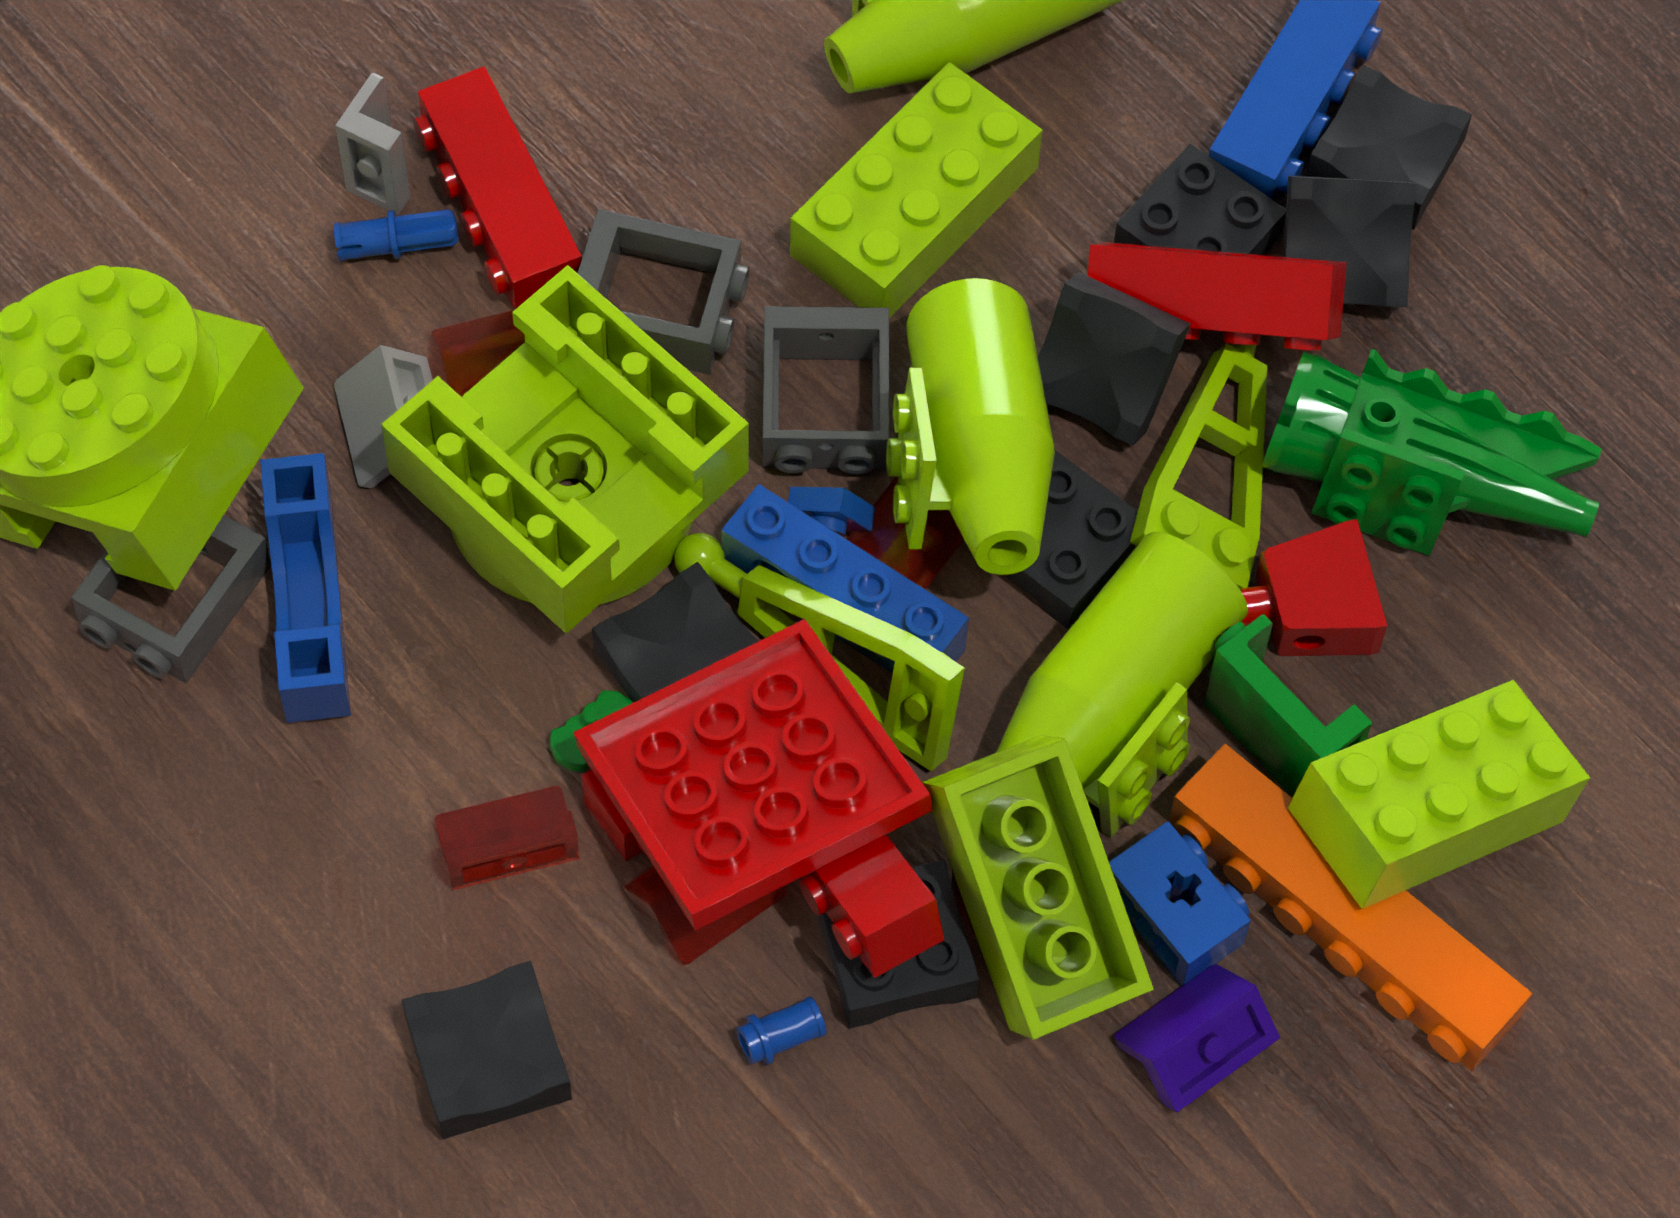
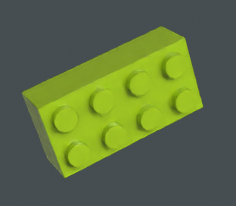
(915, 192)
(1437, 793)
(1038, 886)

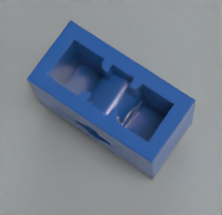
(1179, 935)

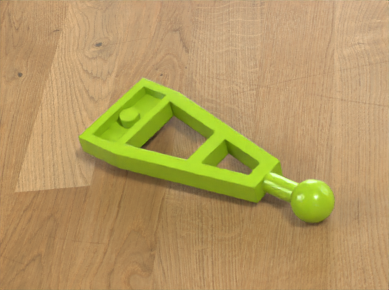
(1167, 511)
(923, 679)

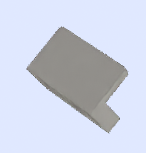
(372, 149)
(370, 396)

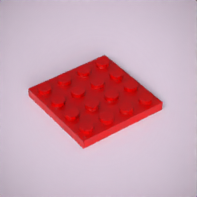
(752, 773)

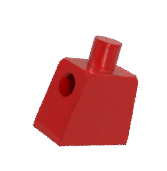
(1319, 595)

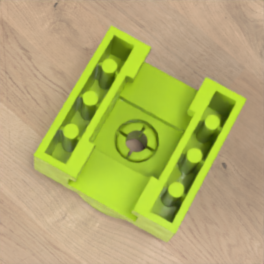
(576, 403)
(131, 417)

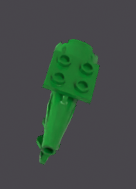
(1411, 451)

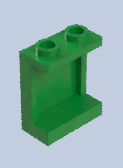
(1267, 714)

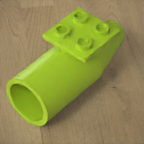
(914, 39)
(974, 424)
(1125, 674)

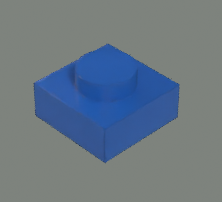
(834, 508)

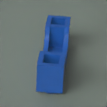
(305, 588)

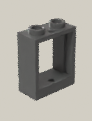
(679, 246)
(826, 334)
(155, 651)

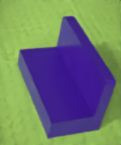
(1199, 1035)

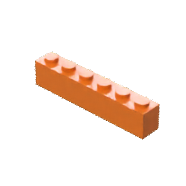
(1393, 946)

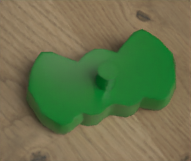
(562, 739)

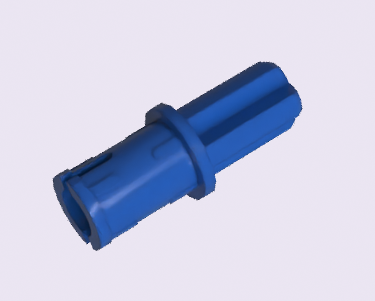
(395, 234)

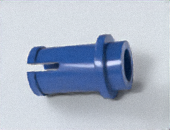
(780, 1031)

